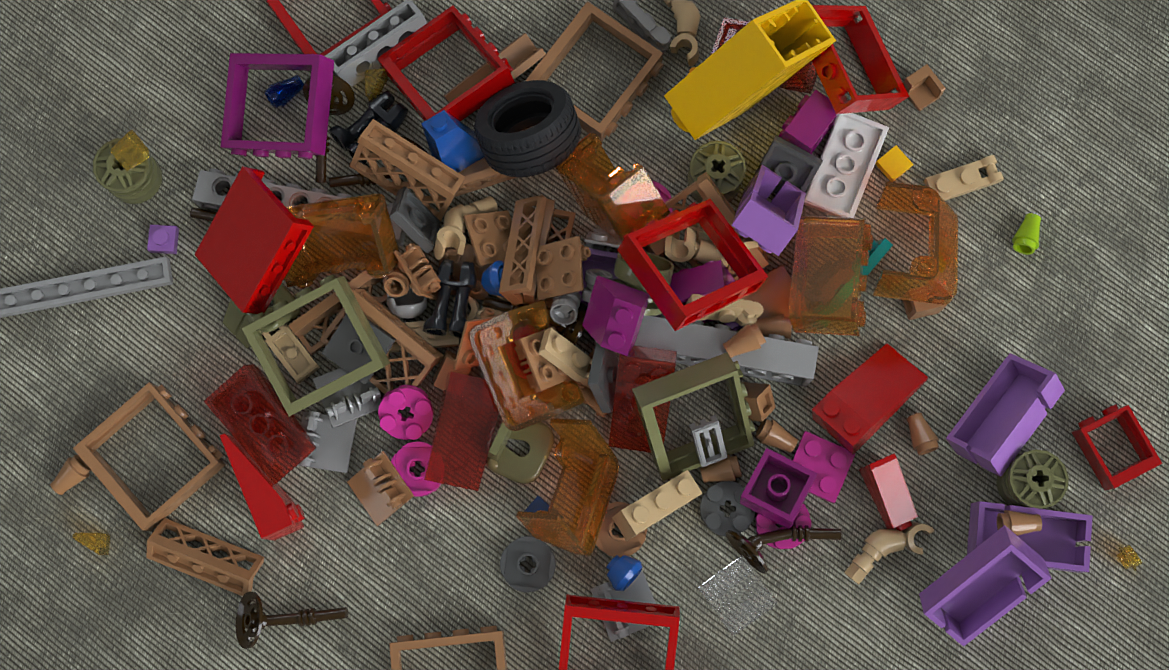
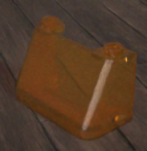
(505, 377)

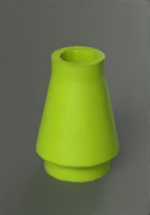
(1027, 236)

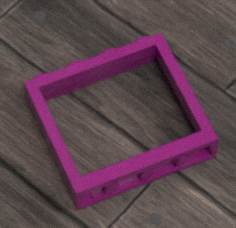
(317, 111)

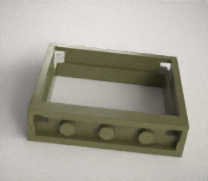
(359, 322)
(681, 383)

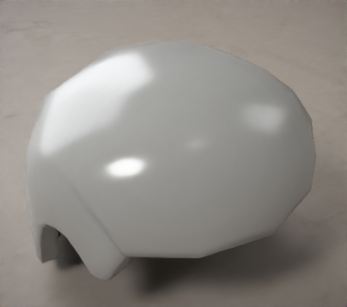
(408, 305)

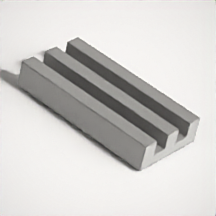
(704, 428)

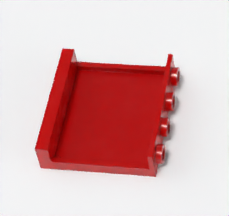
(252, 242)

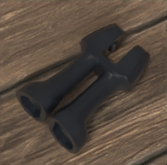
(376, 110)
(438, 321)

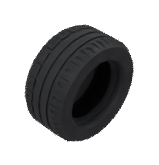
(534, 149)

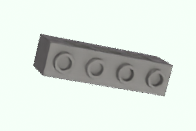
(365, 47)

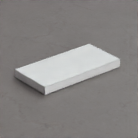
(846, 165)

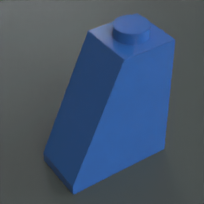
(451, 141)

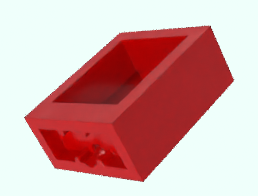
(1135, 434)

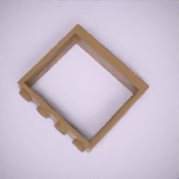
(637, 87)
(87, 451)
(459, 636)

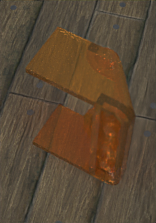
(931, 276)
(581, 491)

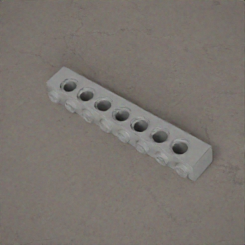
(212, 182)

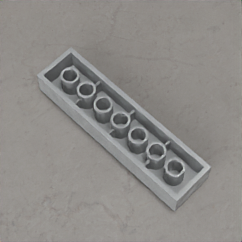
(774, 361)

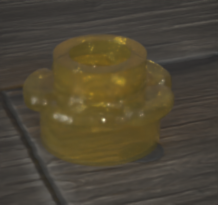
(1128, 557)

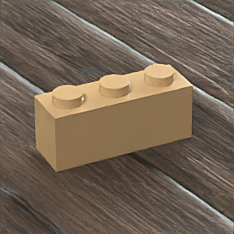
(656, 505)

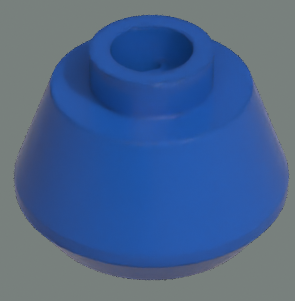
(492, 278)
(623, 571)

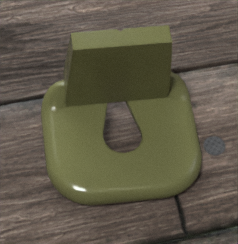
(236, 320)
(516, 468)

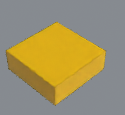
(894, 163)

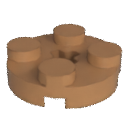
(613, 544)

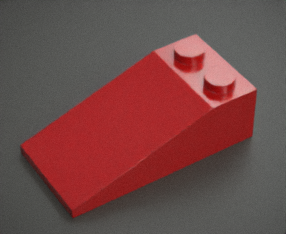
(868, 398)
(268, 503)

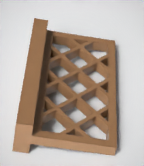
(409, 161)
(707, 190)
(404, 335)

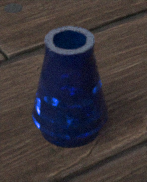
(283, 91)

